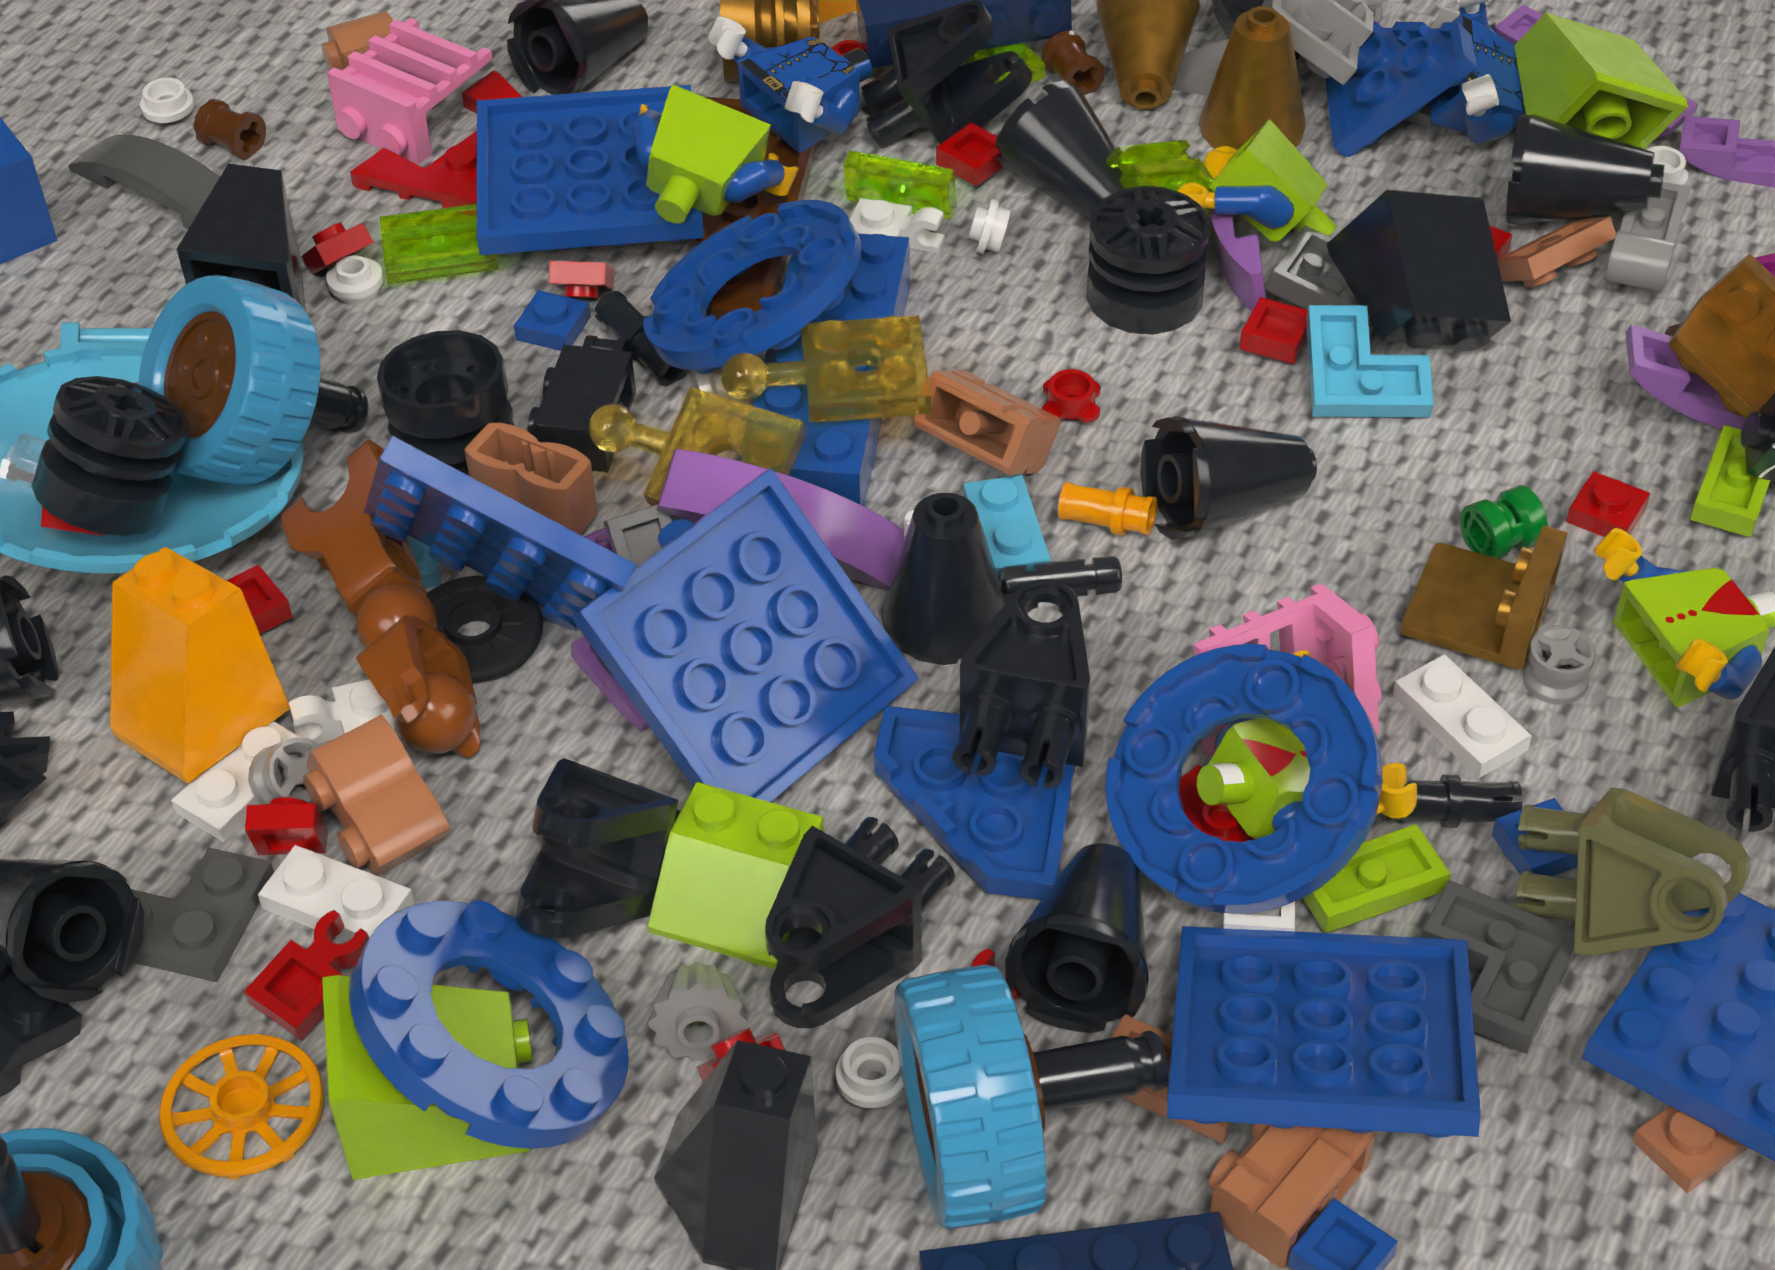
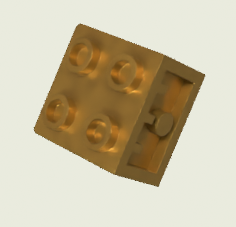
(1732, 337)
(1483, 601)

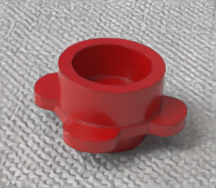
(1072, 396)

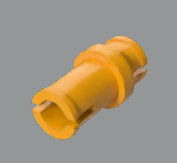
(1116, 509)

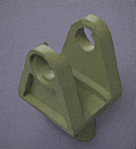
(1630, 873)

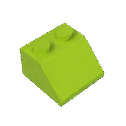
(726, 871)

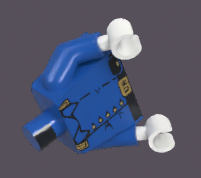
(795, 87)
(1491, 95)

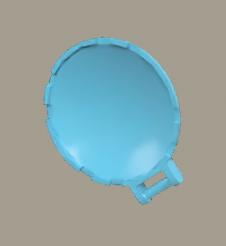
(198, 513)

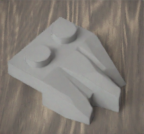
(1327, 33)

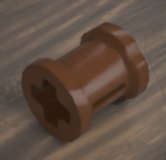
(1067, 57)
(219, 125)

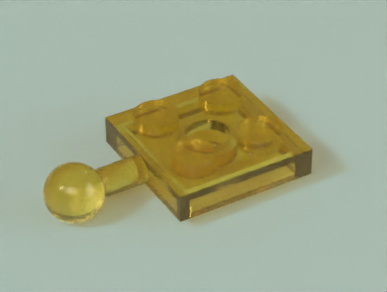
(828, 364)
(703, 425)

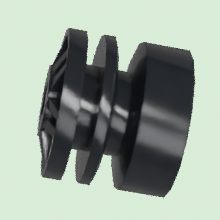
(1147, 259)
(444, 392)
(109, 455)

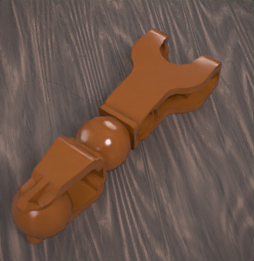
(378, 577)

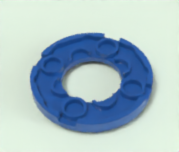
(805, 228)
(1188, 705)
(428, 1066)

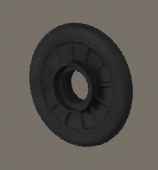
(512, 631)

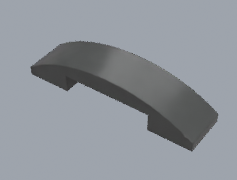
(150, 170)

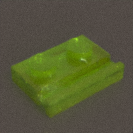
(1159, 166)
(433, 244)

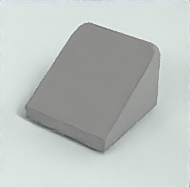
(1200, 68)

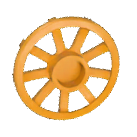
(240, 1106)

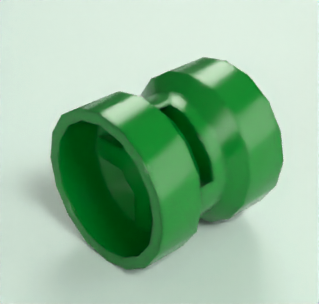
(1505, 523)

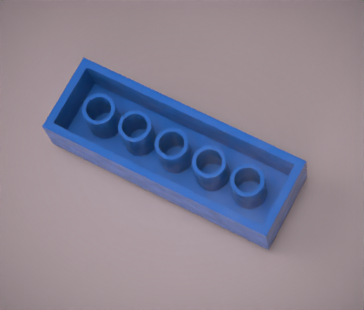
(843, 452)

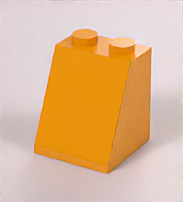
(186, 665)

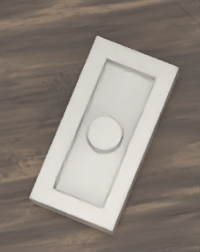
(1462, 716)
(221, 794)
(314, 884)

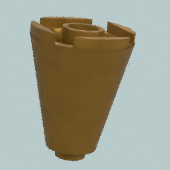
(1147, 45)
(1255, 83)

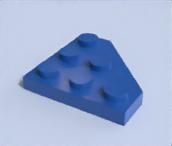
(1395, 79)
(991, 823)

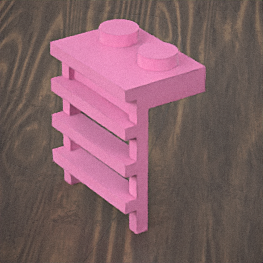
(390, 105)
(1325, 628)

